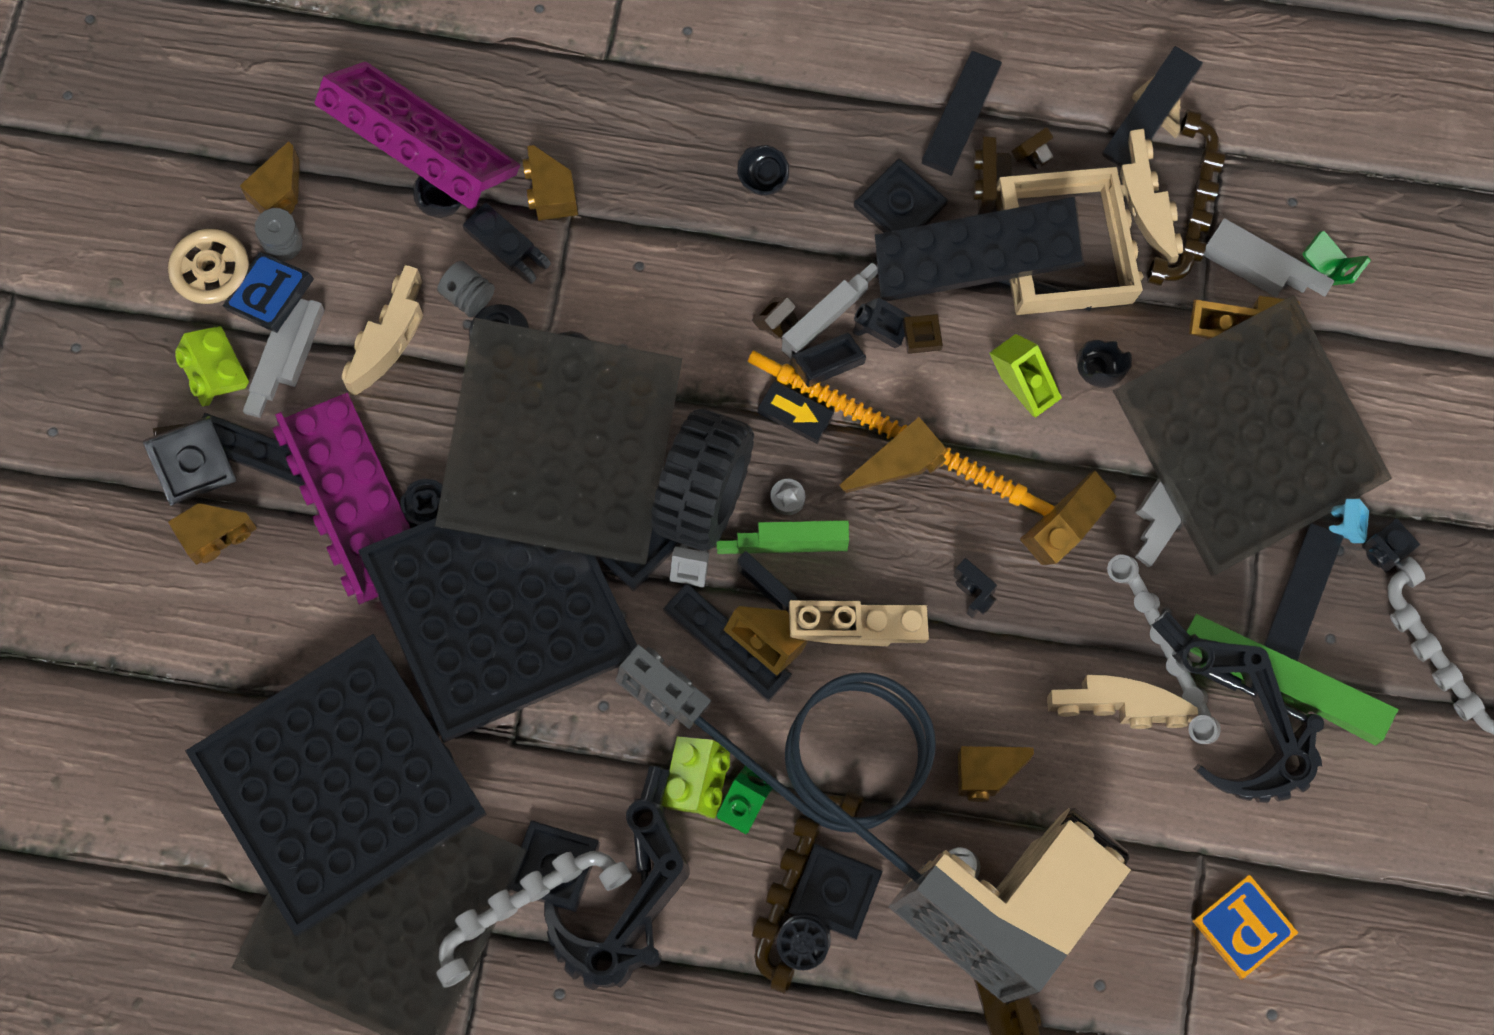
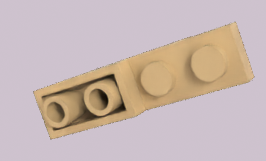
(1150, 210)
(383, 344)
(858, 624)
(1137, 702)

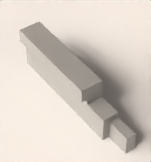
(1262, 262)
(827, 311)
(284, 355)
(1163, 523)

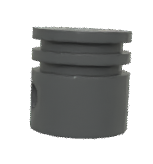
(278, 234)
(468, 290)

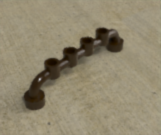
(1204, 191)
(781, 894)

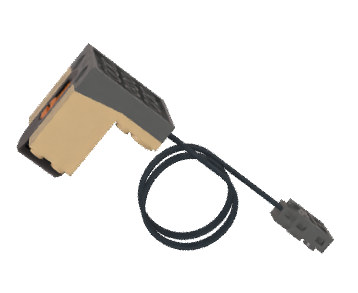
(999, 936)

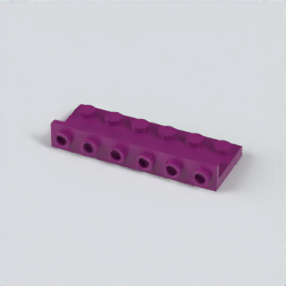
(414, 132)
(343, 484)

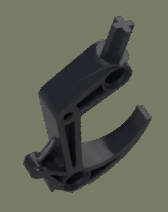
(1257, 671)
(657, 889)

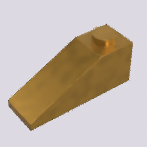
(904, 456)
(1069, 520)

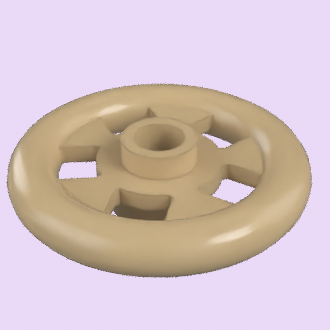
(203, 240)

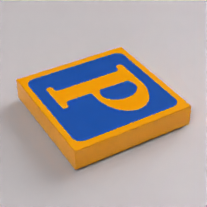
(1245, 927)

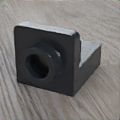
(881, 321)
(1390, 546)
(975, 582)

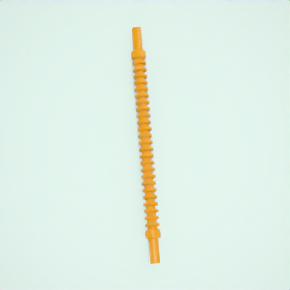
(787, 375)

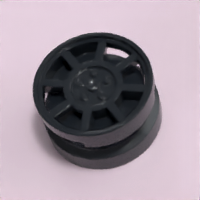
(421, 501)
(804, 941)

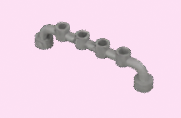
(1428, 646)
(1204, 727)
(504, 906)

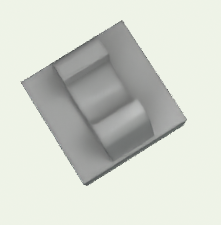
(689, 566)

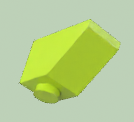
(1026, 374)

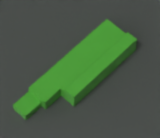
(790, 537)

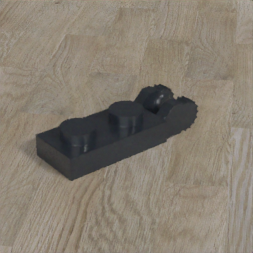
(504, 242)

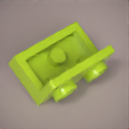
(210, 364)
(696, 776)

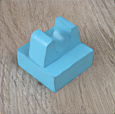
(1355, 521)

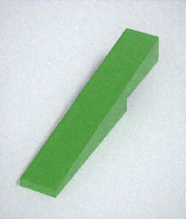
(1311, 689)

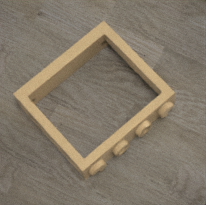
(1118, 222)

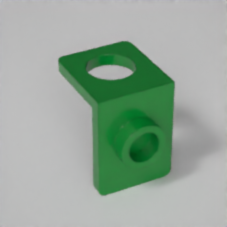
(1331, 261)
(743, 801)

